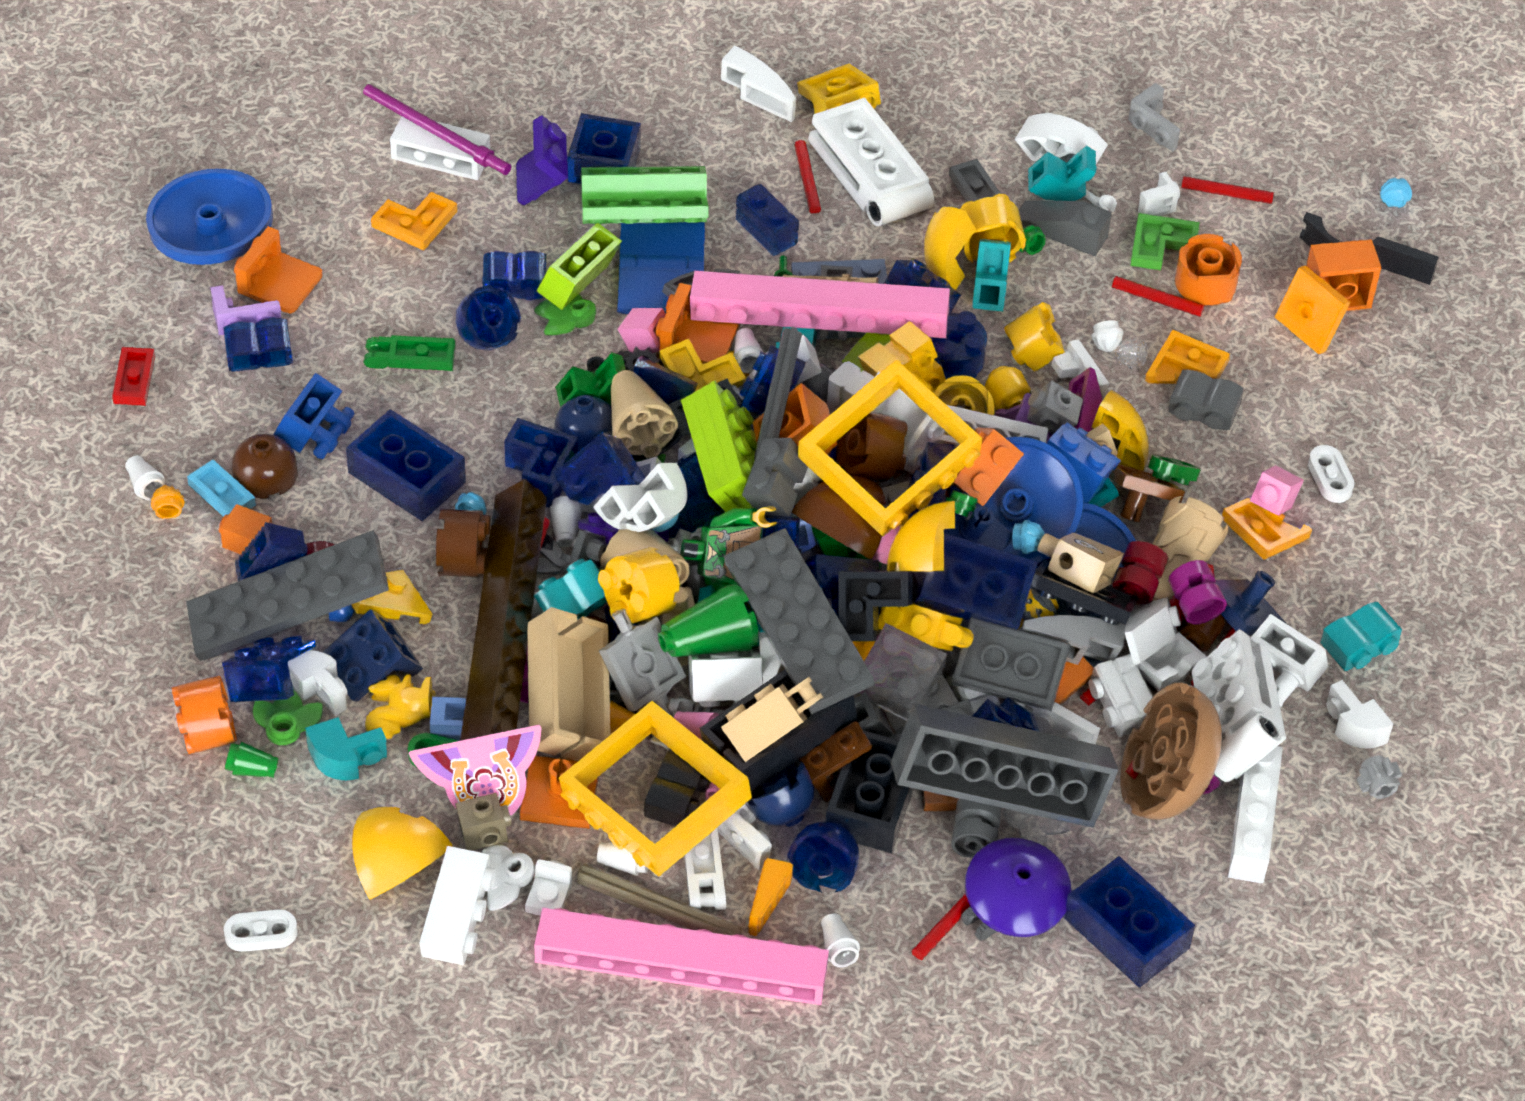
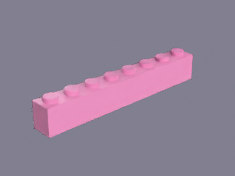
(817, 303)
(681, 955)

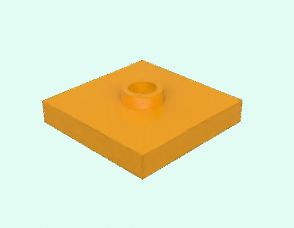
(1312, 309)

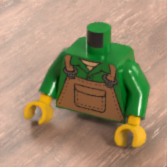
(724, 535)

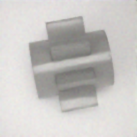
(1379, 776)

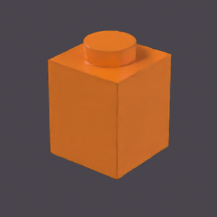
(240, 527)

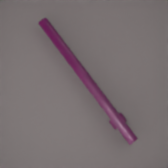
(480, 154)

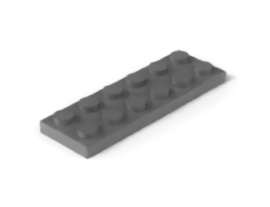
(287, 595)
(798, 619)

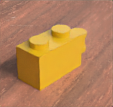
(928, 625)

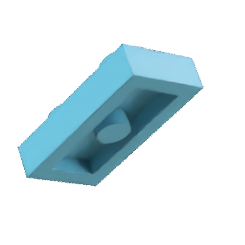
(219, 488)

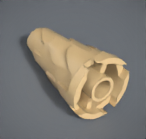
(1187, 534)

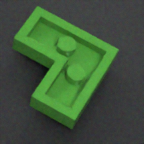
(1156, 234)

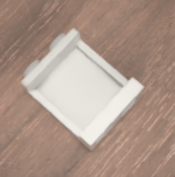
(920, 426)

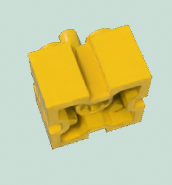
(912, 350)

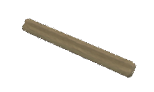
(653, 901)

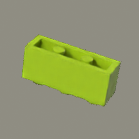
(579, 266)

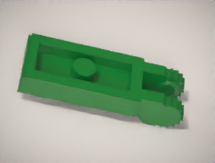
(410, 352)

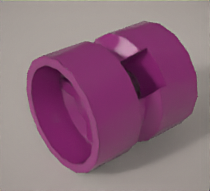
(1197, 592)

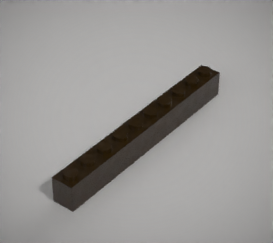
(504, 612)

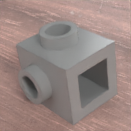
(1054, 407)

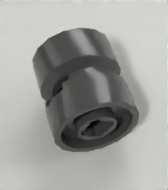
(974, 827)

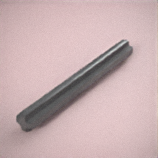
(779, 385)

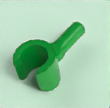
(782, 267)

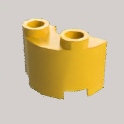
(1034, 337)

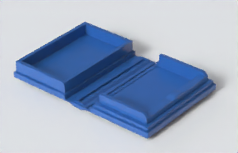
(653, 256)

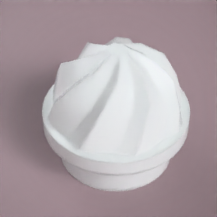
(1107, 335)

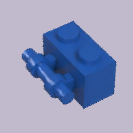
(309, 411)
(1088, 458)

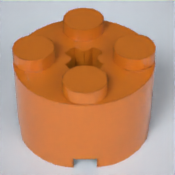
(1208, 270)
(204, 714)

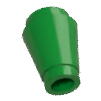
(250, 761)

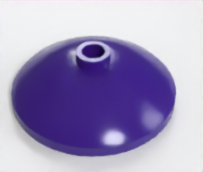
(1012, 903)

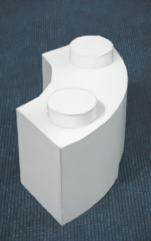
(1058, 136)

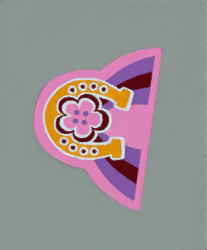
(482, 765)

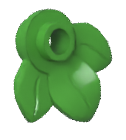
(577, 314)
(288, 715)

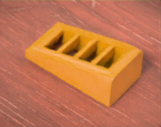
(772, 885)

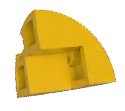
(943, 241)
(1125, 426)
(921, 540)
(393, 847)

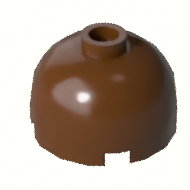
(265, 465)

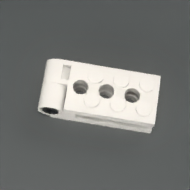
(871, 162)
(1247, 702)

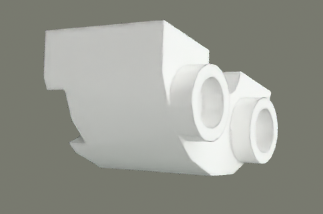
(1170, 663)

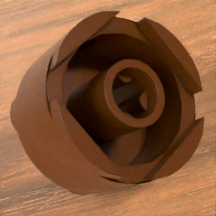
(873, 447)
(461, 543)

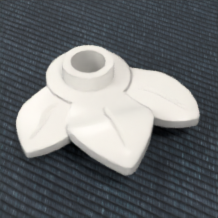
(507, 883)

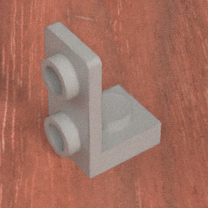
(1145, 116)

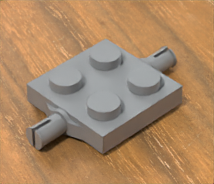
(639, 664)

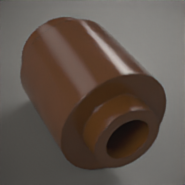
(1203, 634)

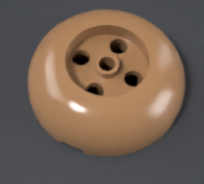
(1172, 753)

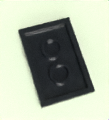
(1110, 602)

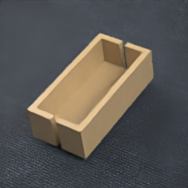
(568, 683)

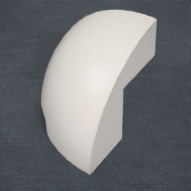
(646, 504)

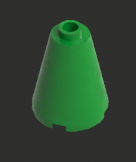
(712, 626)

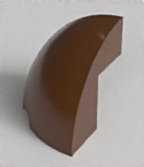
(837, 519)

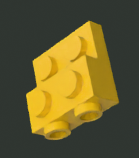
(839, 88)

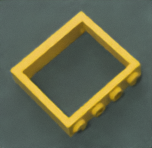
(918, 496)
(693, 829)

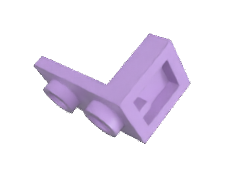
(227, 314)

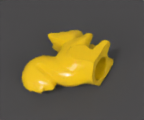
(405, 706)

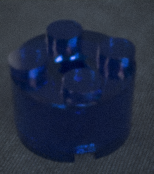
(964, 346)

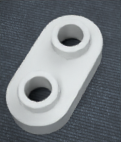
(1332, 476)
(260, 930)

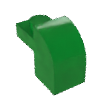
(596, 384)

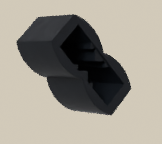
(674, 791)

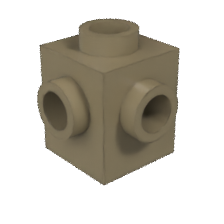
(483, 821)

